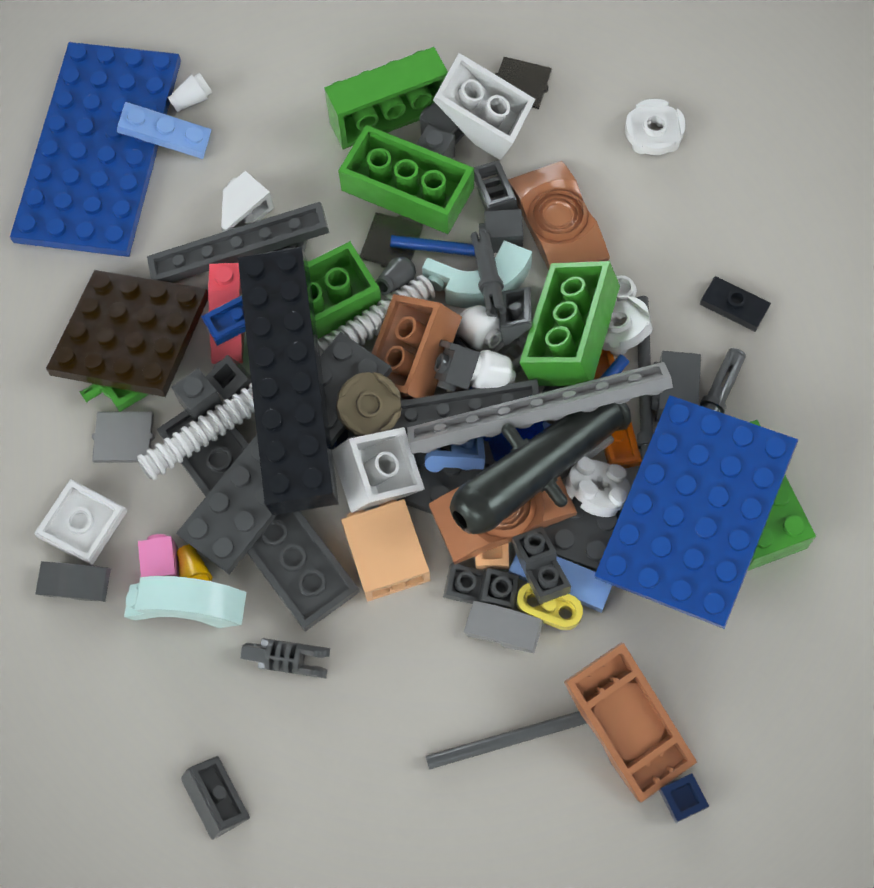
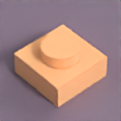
(495, 559)

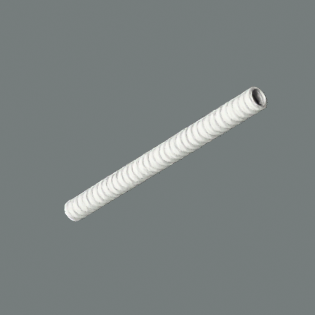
(242, 405)

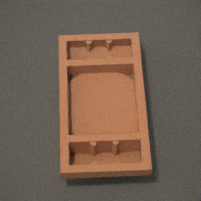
(558, 216)
(534, 514)
(630, 722)

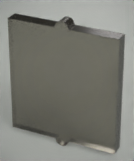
(527, 77)
(378, 241)

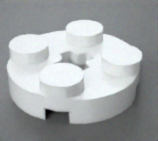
(650, 141)
(633, 331)
(588, 476)

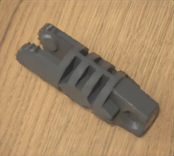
(285, 656)

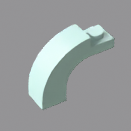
(462, 286)
(187, 599)

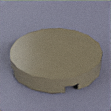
(368, 404)

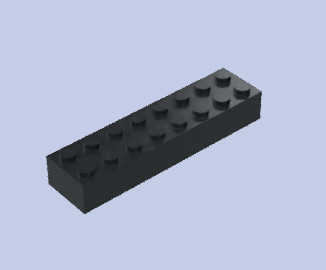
(287, 382)

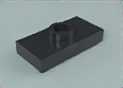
(735, 303)

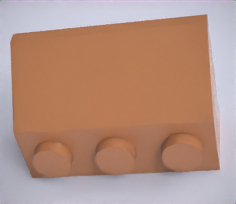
(412, 340)

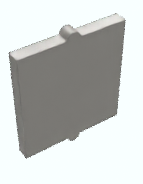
(122, 436)

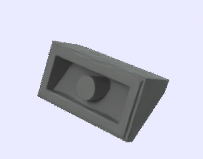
(518, 314)
(214, 797)

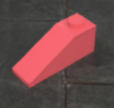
(222, 288)

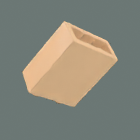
(385, 549)

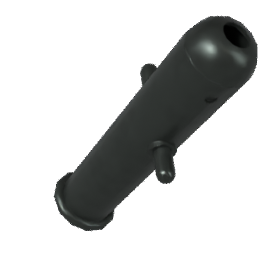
(533, 467)

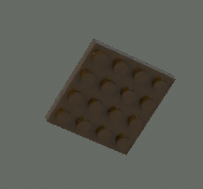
(128, 333)

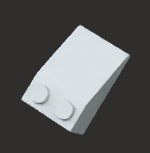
(483, 105)

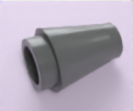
(395, 275)

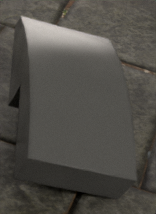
(540, 565)
(73, 581)
(485, 586)

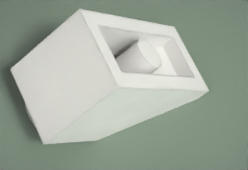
(244, 202)

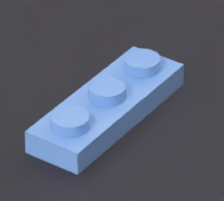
(163, 130)

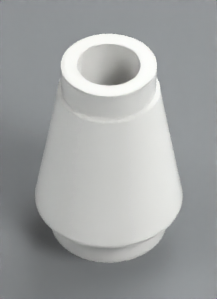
(190, 92)

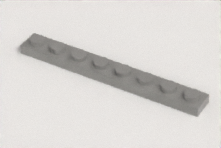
(539, 407)

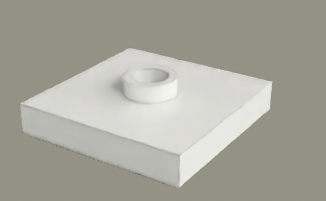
(81, 522)

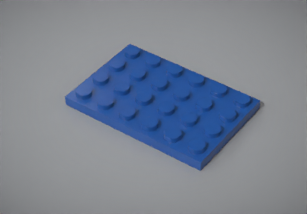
(696, 511)

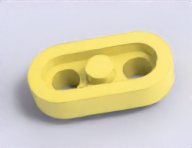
(550, 610)

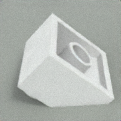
(377, 469)

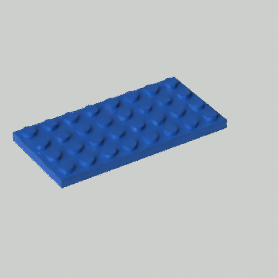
(84, 174)

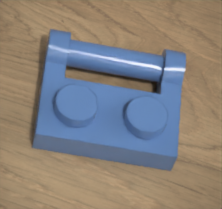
(463, 456)

